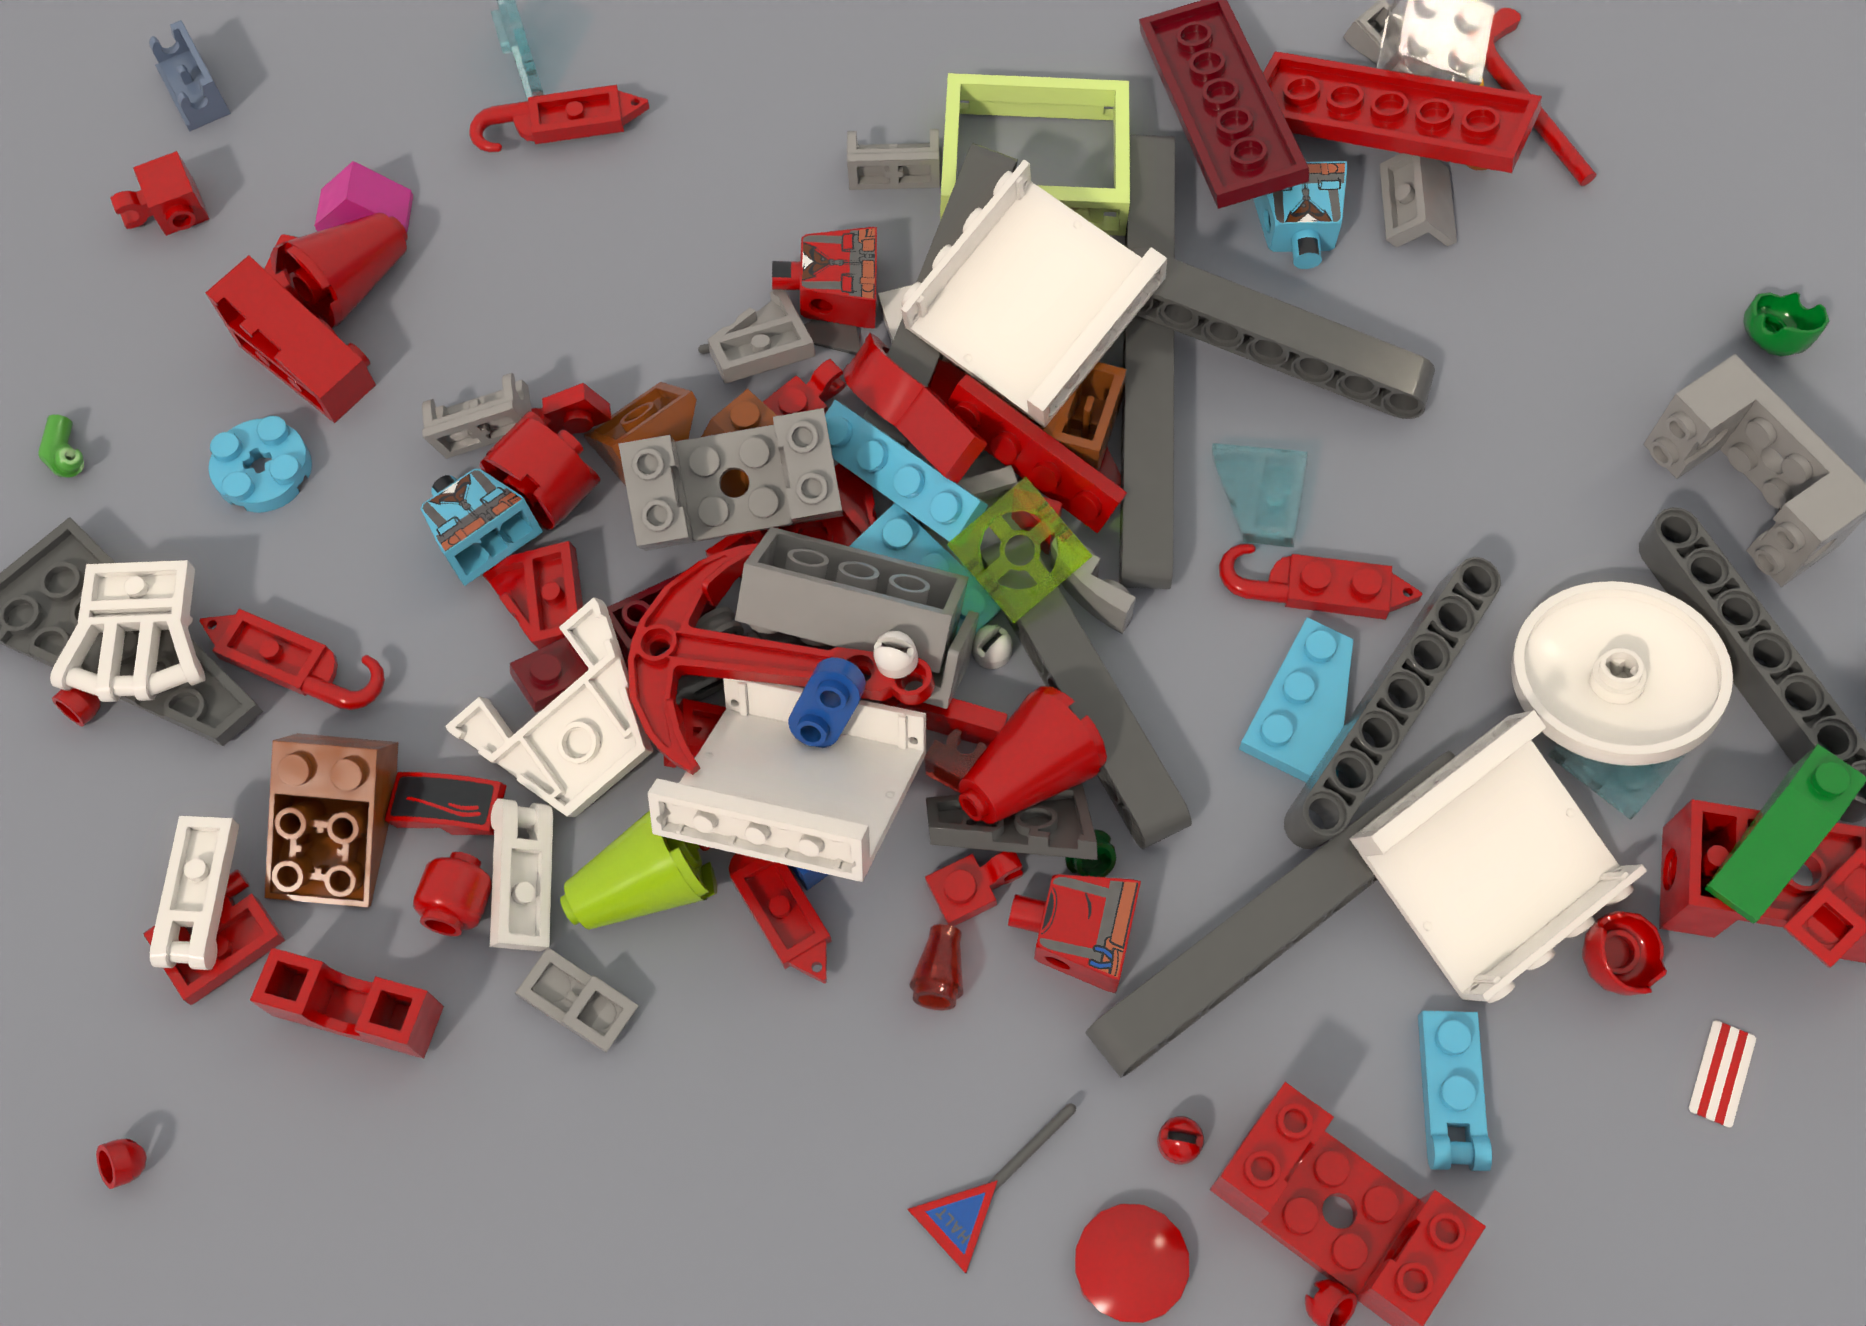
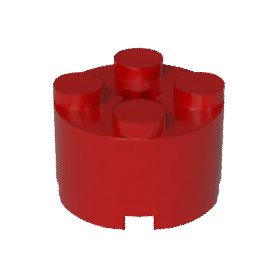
(541, 469)

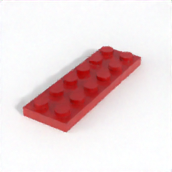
(1402, 111)

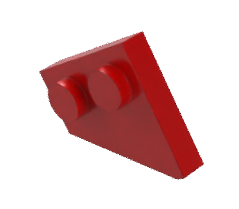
(539, 589)

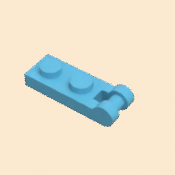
(1453, 1089)

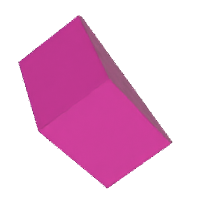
(360, 193)

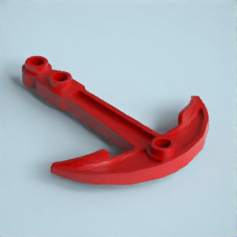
(709, 653)

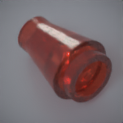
(938, 974)

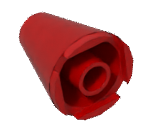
(340, 264)
(1032, 758)

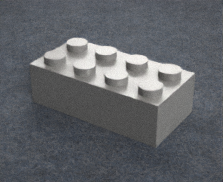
(848, 596)

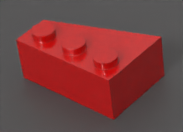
(291, 340)

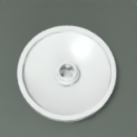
(1622, 673)

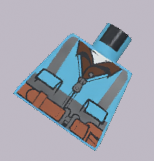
(1306, 215)
(477, 522)

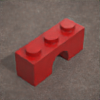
(331, 1001)

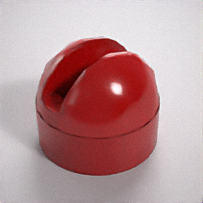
(77, 705)
(1180, 1151)
(120, 1162)
(1331, 1304)

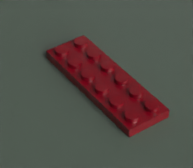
(1223, 102)

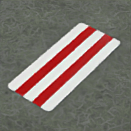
(1722, 1073)

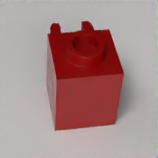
(165, 193)

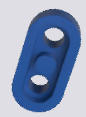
(827, 702)

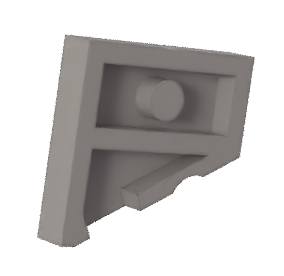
(761, 340)

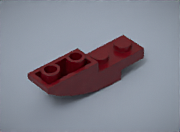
(558, 665)

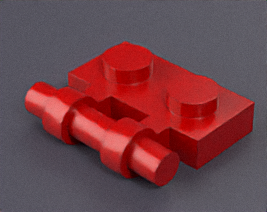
(241, 939)

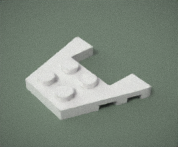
(578, 740)

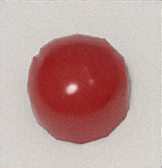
(1624, 953)

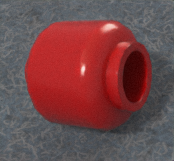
(452, 894)

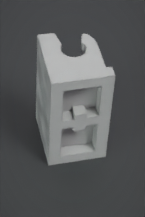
(893, 164)
(476, 421)

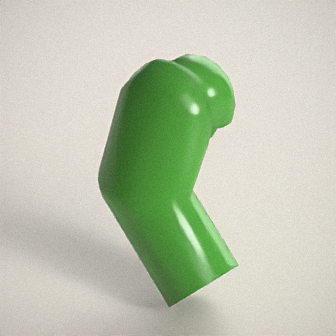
(56, 451)

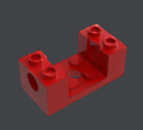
(1698, 844)
(1396, 1249)

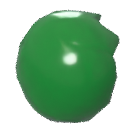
(1783, 324)

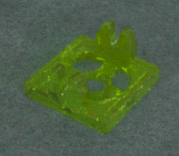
(1070, 555)

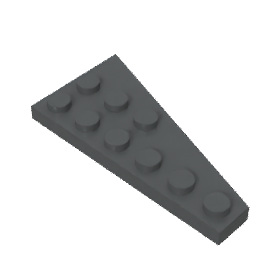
(42, 610)

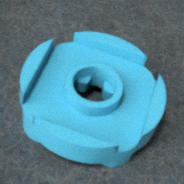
(244, 444)

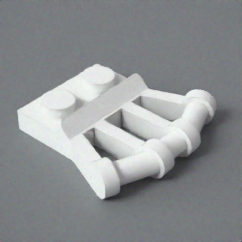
(124, 599)

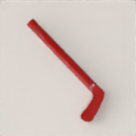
(1503, 23)

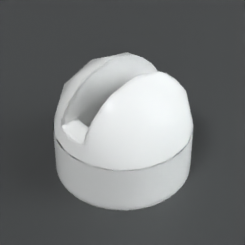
(998, 653)
(892, 661)

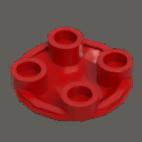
(1132, 1263)

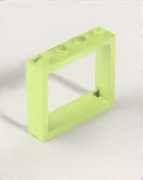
(1048, 99)

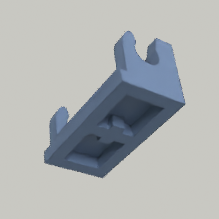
(188, 79)

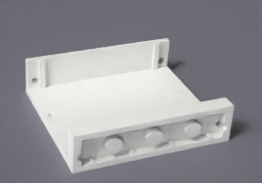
(1030, 296)
(791, 800)
(1493, 861)

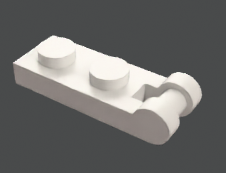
(521, 876)
(194, 892)

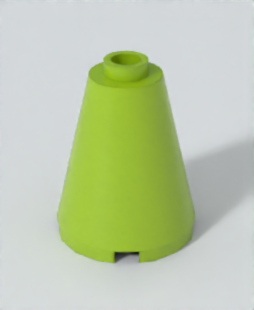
(637, 878)

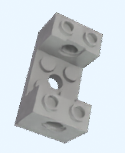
(678, 483)
(1811, 486)

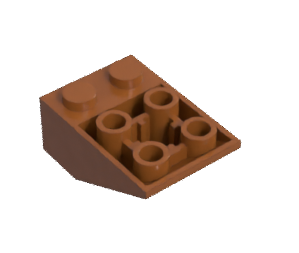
(1089, 414)
(328, 818)

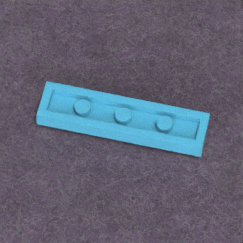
(900, 473)

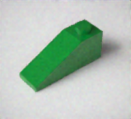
(1786, 832)

